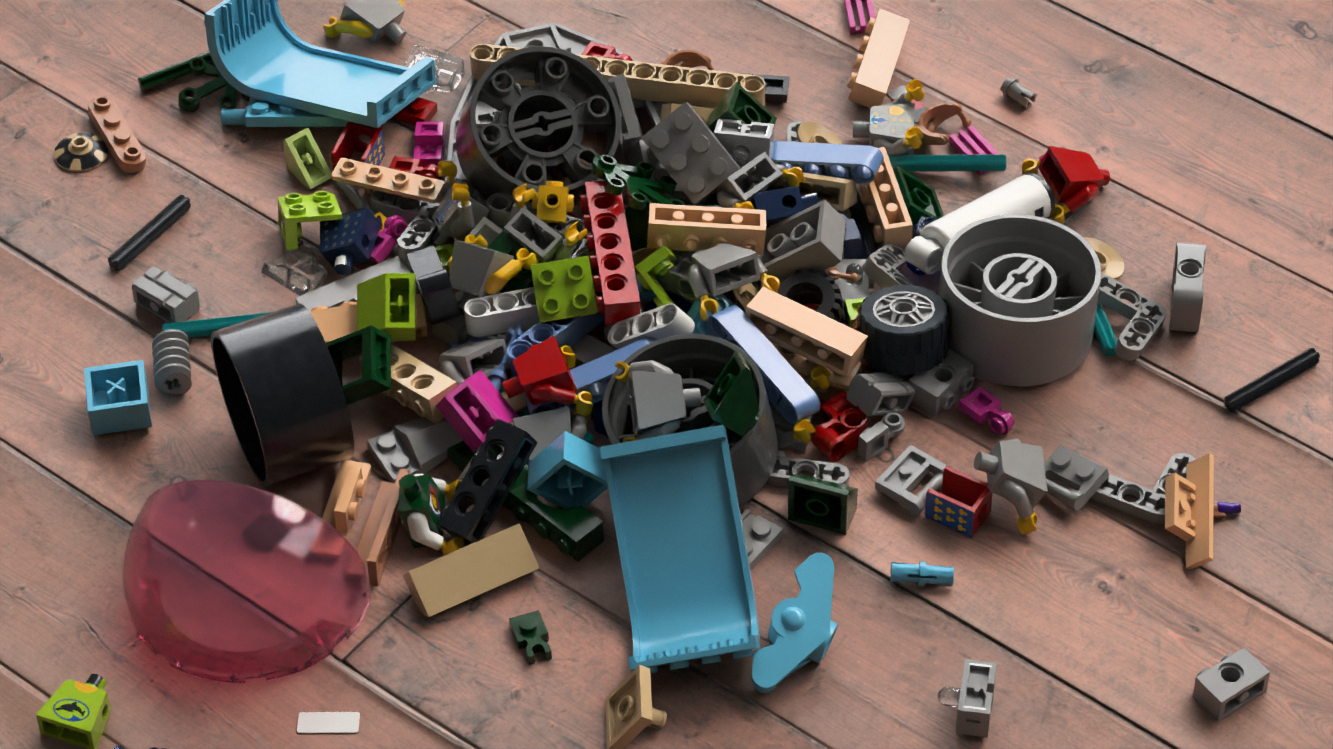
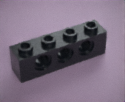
(490, 497)

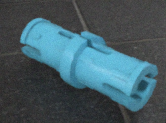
(922, 573)

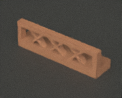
(381, 529)

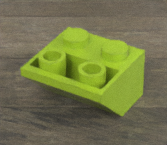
(388, 305)

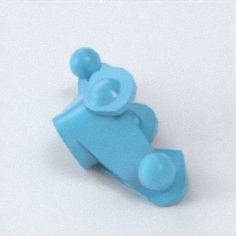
(798, 626)

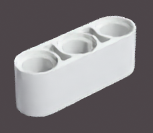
(500, 312)
(655, 323)

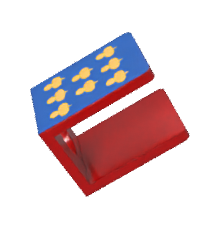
(350, 141)
(954, 513)

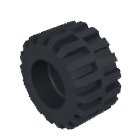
(814, 289)

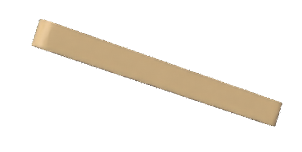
(645, 79)

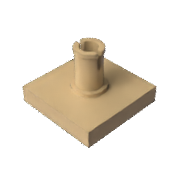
(631, 710)

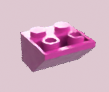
(475, 408)

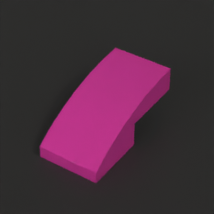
(429, 142)

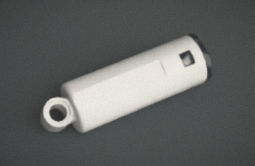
(1023, 195)

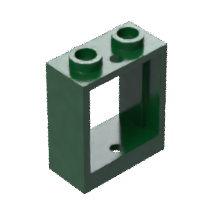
(376, 361)

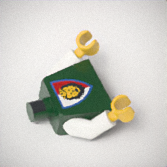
(420, 511)

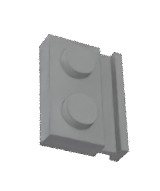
(759, 536)

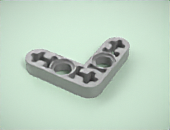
(418, 219)
(885, 264)
(1137, 312)
(1154, 498)

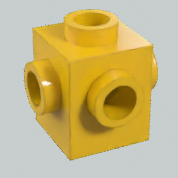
(557, 213)

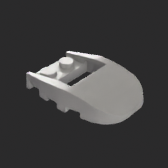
(630, 125)

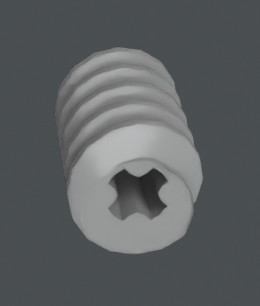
(171, 362)

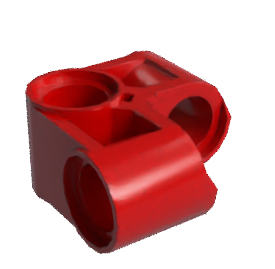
(841, 427)

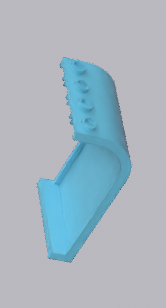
(274, 65)
(682, 548)

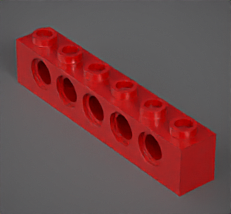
(611, 255)

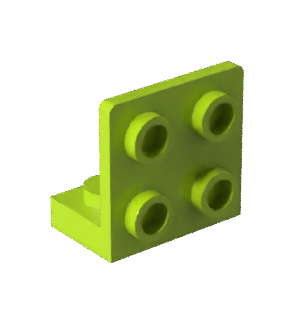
(299, 208)
(659, 263)
(564, 289)

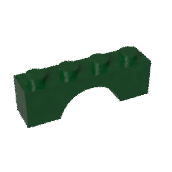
(572, 530)

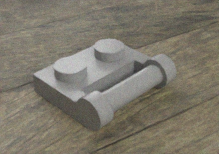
(1075, 472)
(906, 473)

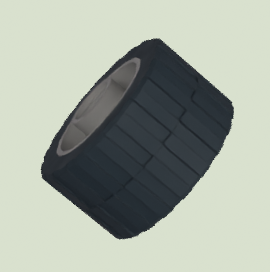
(904, 329)

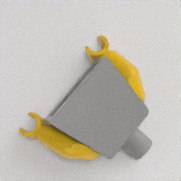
(369, 20)
(484, 270)

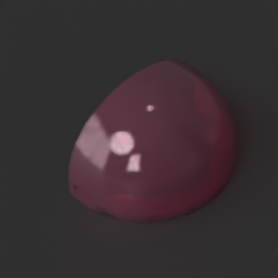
(239, 582)

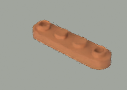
(116, 134)

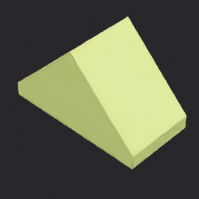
(305, 159)

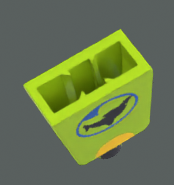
(76, 712)

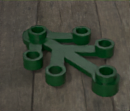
(193, 104)
(637, 189)

